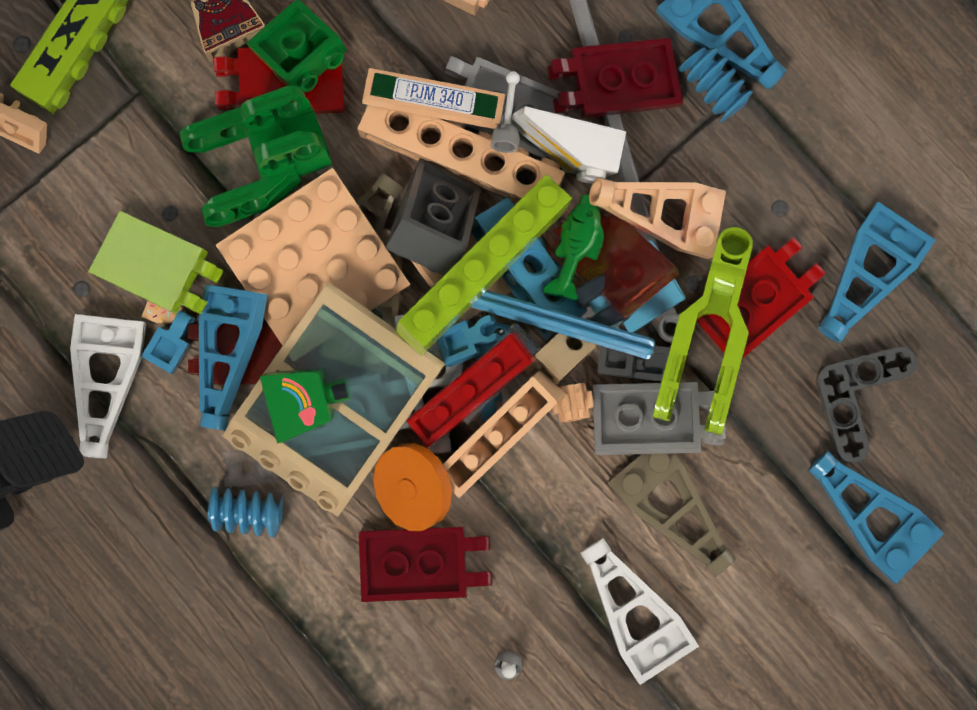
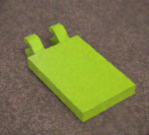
(153, 264)

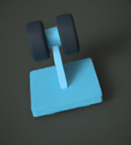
(664, 300)

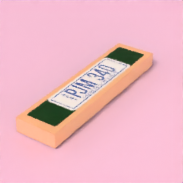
(433, 98)

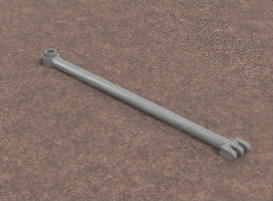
(626, 168)

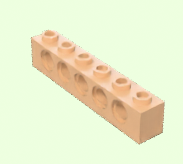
(376, 128)

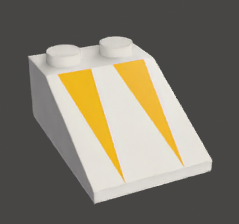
(573, 143)

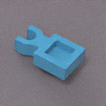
(463, 341)

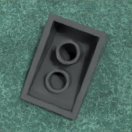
(434, 218)

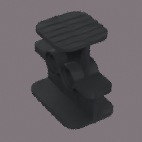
(32, 453)

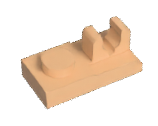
(22, 127)

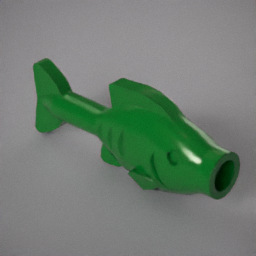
(580, 237)

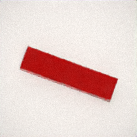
(470, 390)

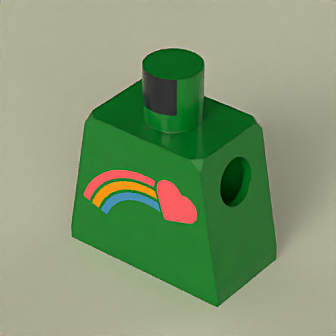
(301, 400)

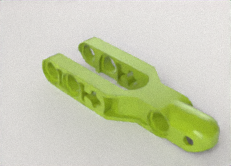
(719, 298)

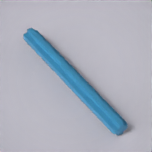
(566, 324)

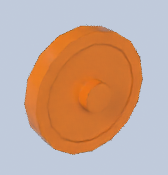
(412, 486)

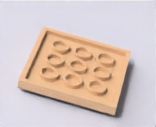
(303, 245)

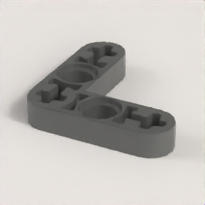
(851, 382)

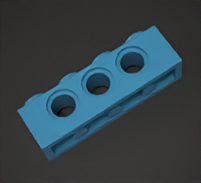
(524, 284)

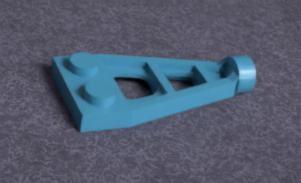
(683, 17)
(894, 236)
(230, 307)
(907, 542)

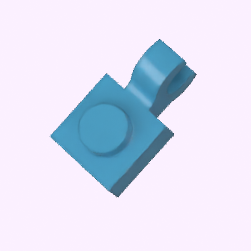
(168, 347)

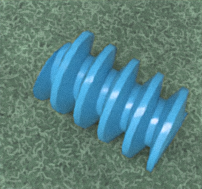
(716, 82)
(245, 512)

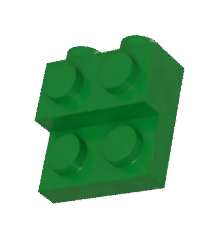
(298, 46)

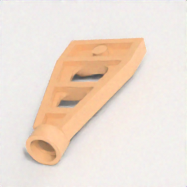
(700, 218)

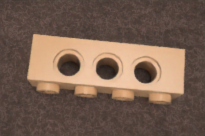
(502, 431)

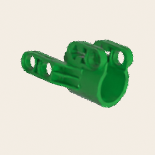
(283, 142)

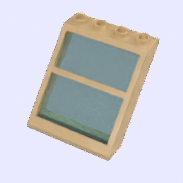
(384, 387)

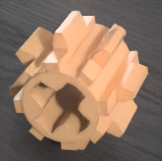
(575, 403)

